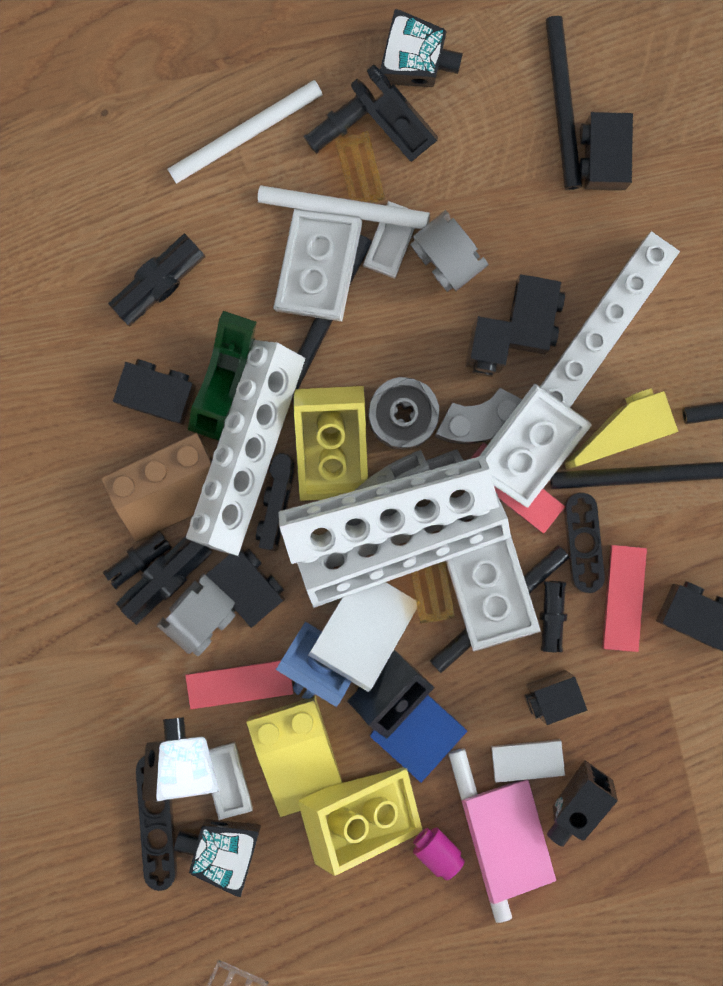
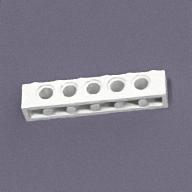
(609, 319)
(245, 447)
(399, 494)
(394, 561)

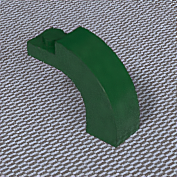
(223, 375)

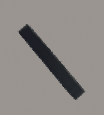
(148, 822)

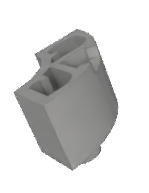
(477, 422)

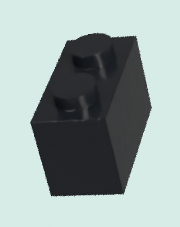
(607, 151)
(534, 314)
(489, 346)
(155, 392)
(247, 586)
(694, 614)
(392, 697)
(555, 697)

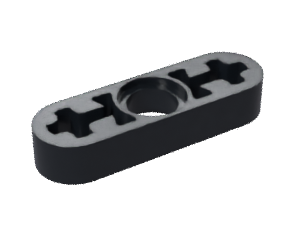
(579, 569)

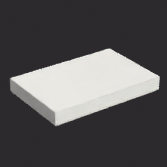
(318, 264)
(533, 444)
(493, 595)
(364, 633)

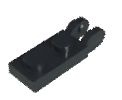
(395, 115)
(276, 500)

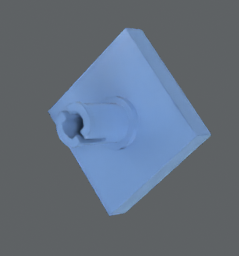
(309, 672)

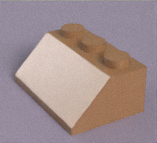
(160, 487)

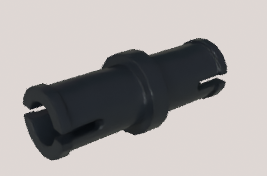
(336, 124)
(137, 559)
(553, 616)

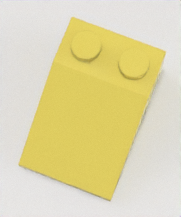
(638, 422)
(330, 441)
(294, 752)
(359, 819)

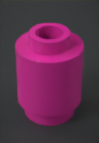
(438, 853)

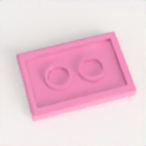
(508, 841)

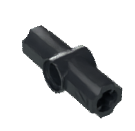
(156, 279)
(162, 579)

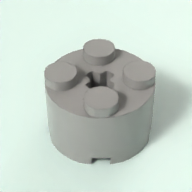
(449, 250)
(408, 394)
(198, 615)

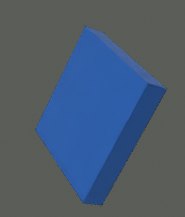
(422, 738)

